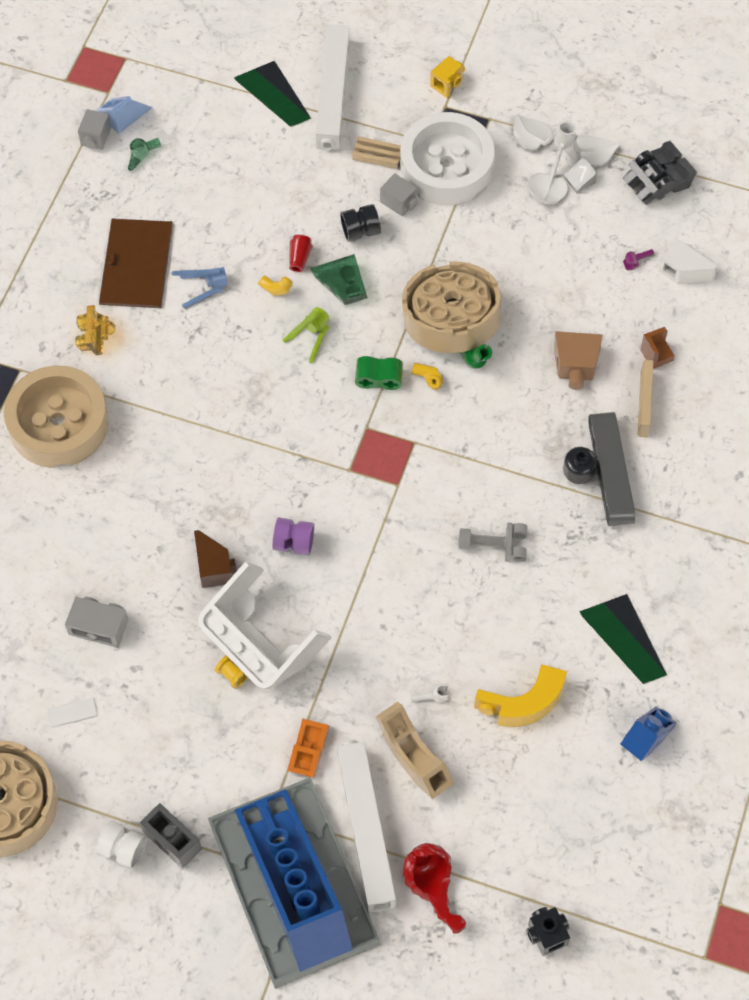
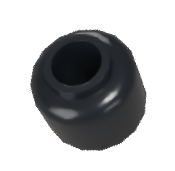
(580, 465)

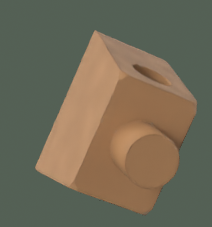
(576, 356)

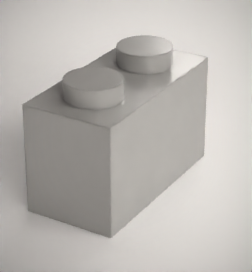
(97, 621)

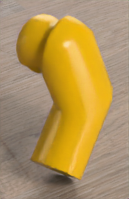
(276, 288)
(430, 374)

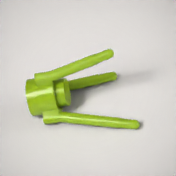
(314, 322)

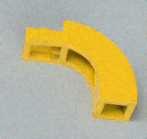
(527, 707)

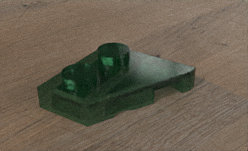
(342, 279)

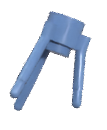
(214, 277)

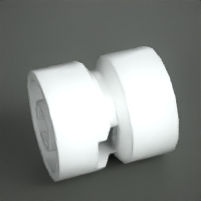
(117, 843)

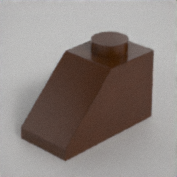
(213, 561)

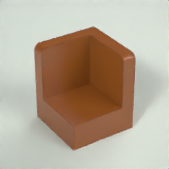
(656, 348)

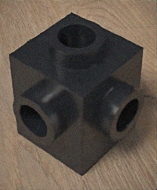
(548, 930)

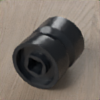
(361, 222)

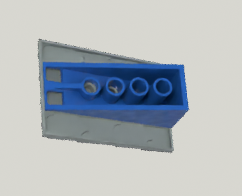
(293, 882)

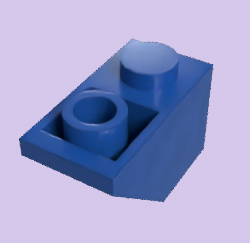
(648, 733)

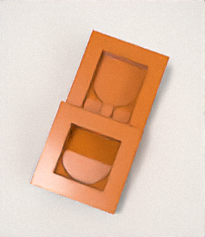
(308, 748)

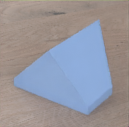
(123, 112)

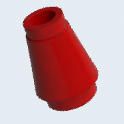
(299, 252)

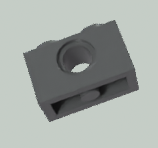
(171, 835)

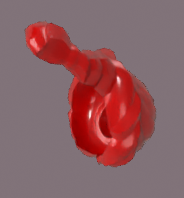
(428, 876)

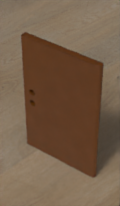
(140, 263)

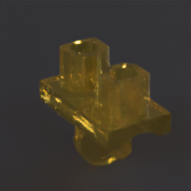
(97, 330)

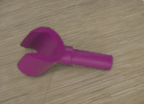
(632, 259)

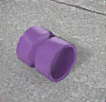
(293, 536)

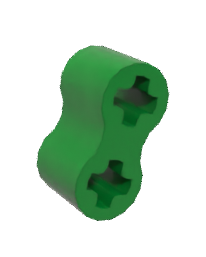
(378, 373)

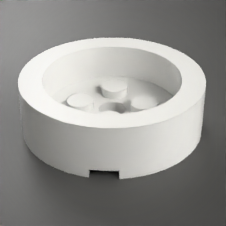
(453, 138)

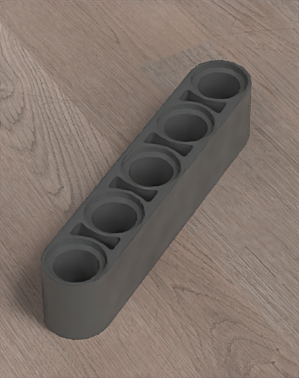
(611, 469)

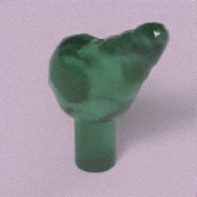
(140, 150)

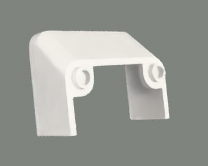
(228, 627)

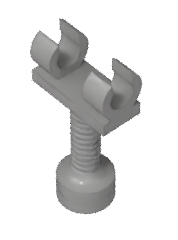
(516, 531)

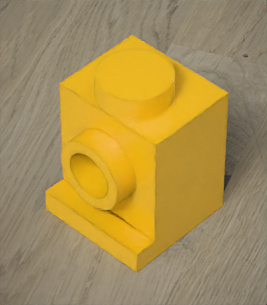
(446, 76)

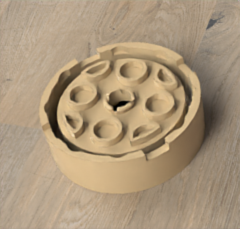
(460, 323)
(54, 394)
(29, 798)

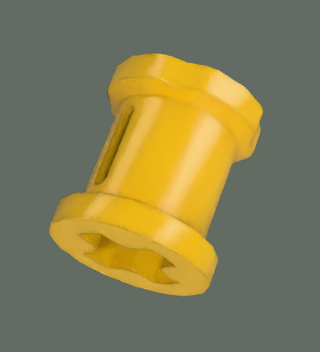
(230, 672)

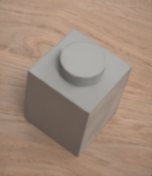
(94, 129)
(398, 194)

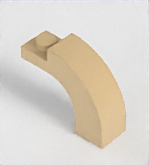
(416, 759)

